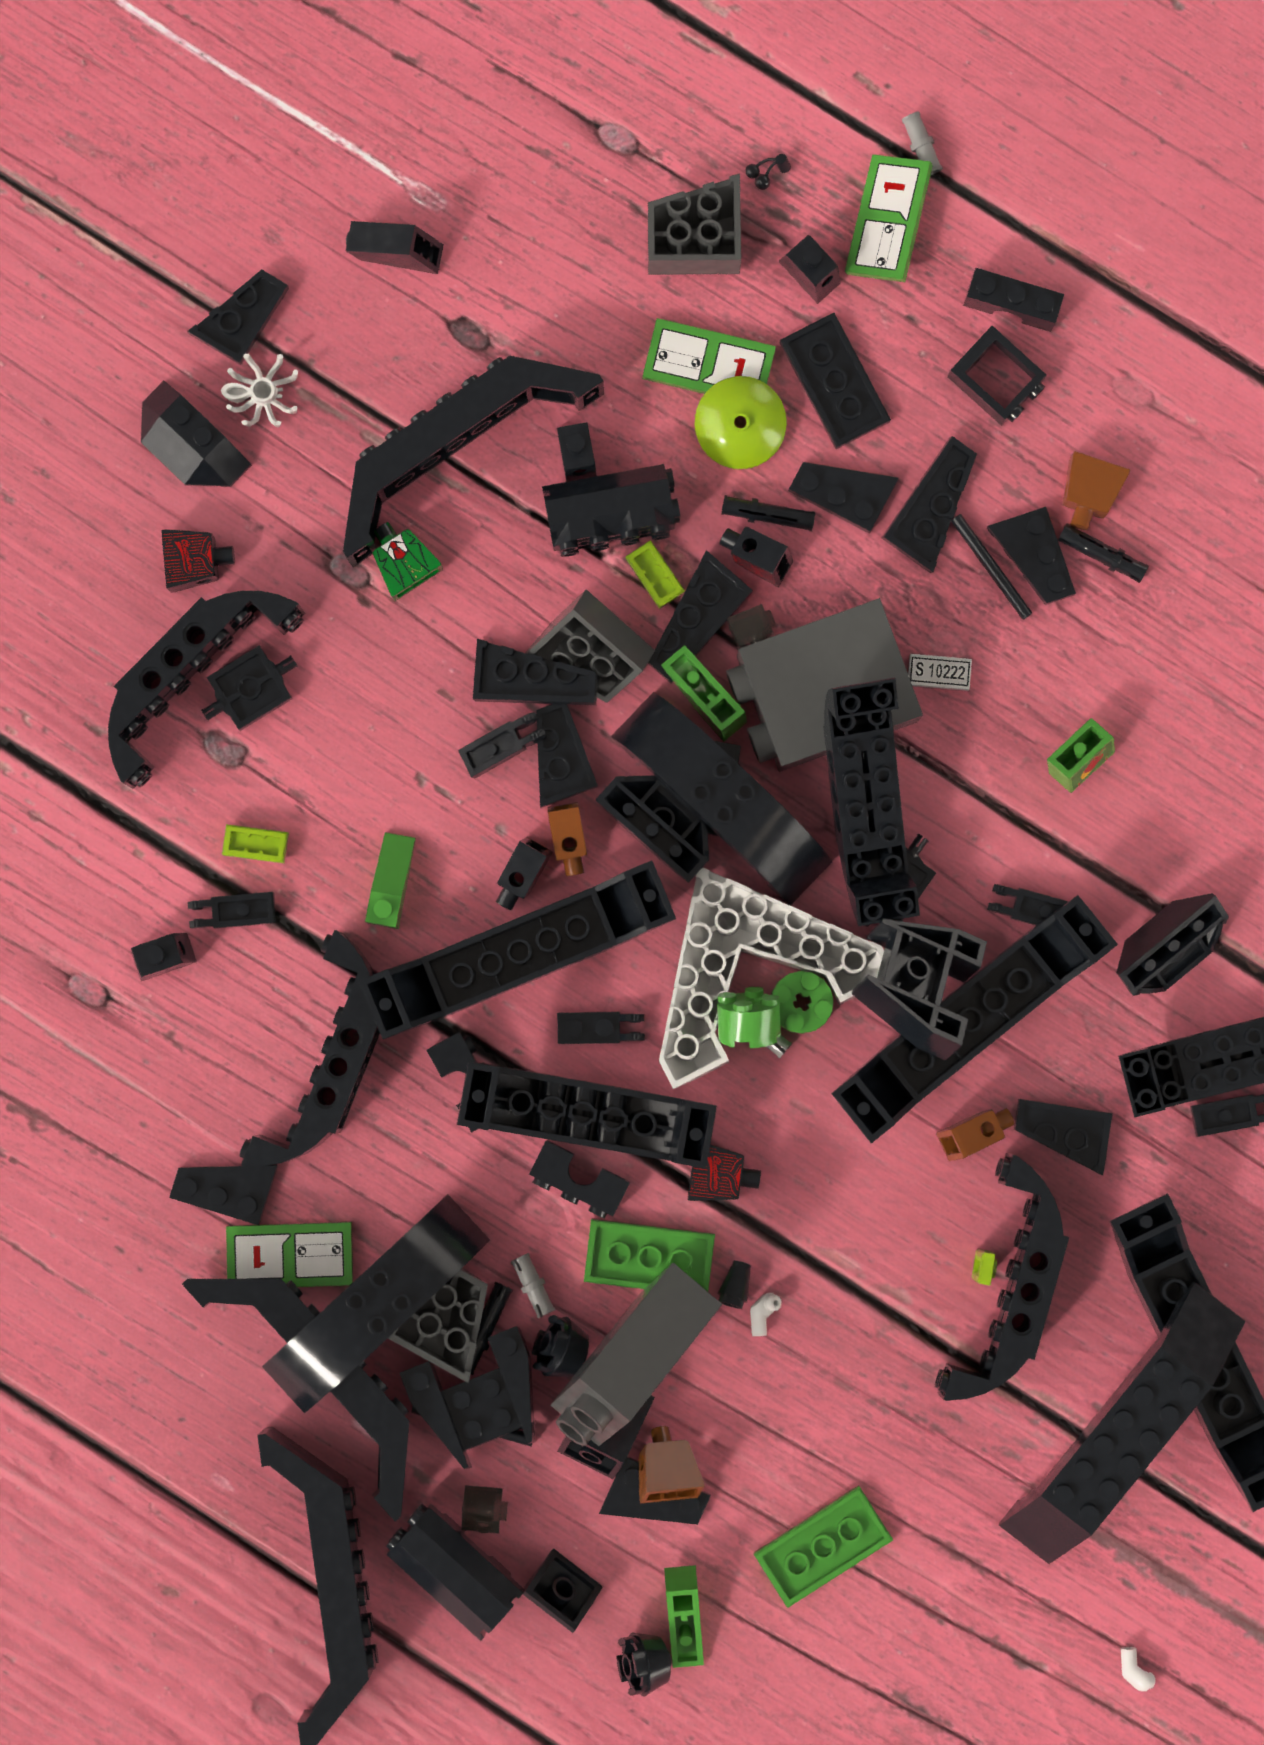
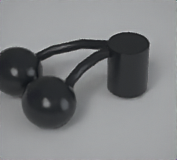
(762, 180)

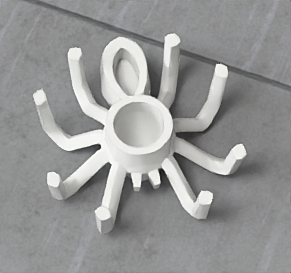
(261, 391)

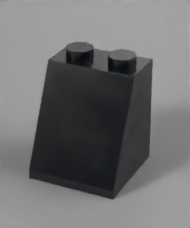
(612, 1454)

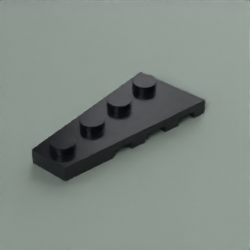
(926, 515)
(704, 608)

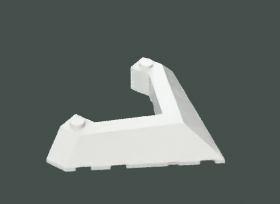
(733, 920)

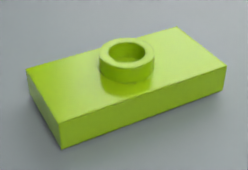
(655, 574)
(255, 843)
(984, 1267)

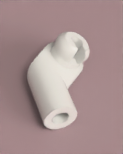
(761, 1311)
(1133, 1673)

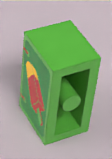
(1081, 755)

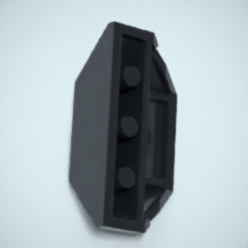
(188, 441)
(658, 822)
(1171, 944)

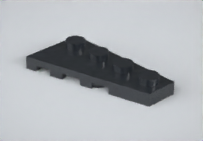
(526, 678)

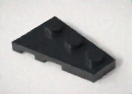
(241, 319)
(844, 492)
(1036, 552)
(561, 757)
(1067, 1130)
(226, 1190)
(625, 1502)

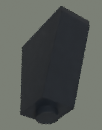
(394, 246)

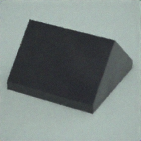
(562, 1590)

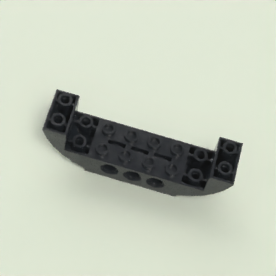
(138, 703)
(868, 800)
(1194, 1067)
(319, 1118)
(1011, 1345)

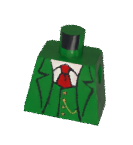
(403, 560)

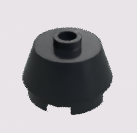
(560, 1348)
(643, 1663)

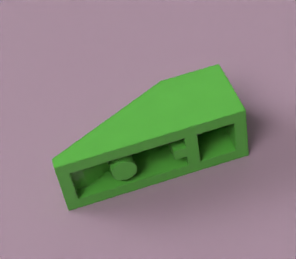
(705, 693)
(390, 881)
(684, 1616)

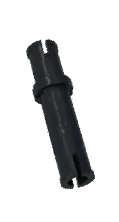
(768, 513)
(1103, 553)
(489, 1319)

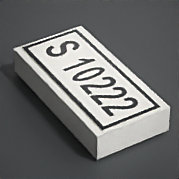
(939, 672)

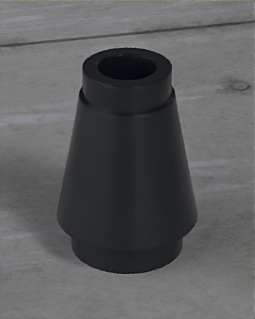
(735, 1285)

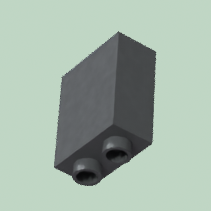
(796, 669)
(634, 1357)

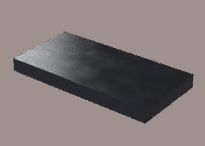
(835, 381)

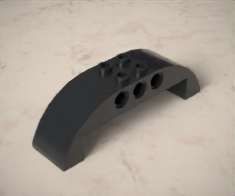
(723, 796)
(586, 1114)
(376, 1304)

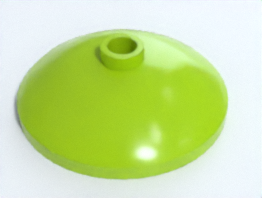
(764, 422)

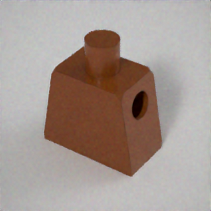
(1091, 488)
(565, 823)
(966, 1137)
(668, 1469)

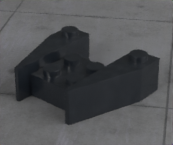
(914, 980)
(483, 1407)

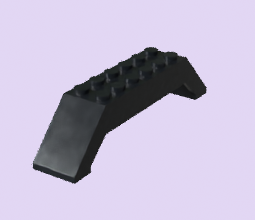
(450, 427)
(518, 951)
(991, 1002)
(1161, 1272)
(357, 1392)
(1128, 1428)
(338, 1577)

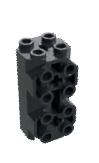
(611, 508)
(454, 1570)

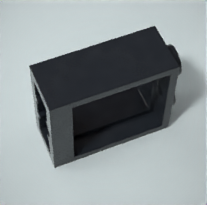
(959, 376)

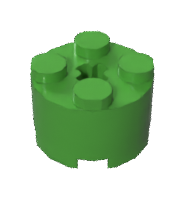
(810, 986)
(749, 1018)

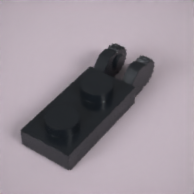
(499, 745)
(1028, 905)
(236, 910)
(596, 1027)
(1226, 1115)

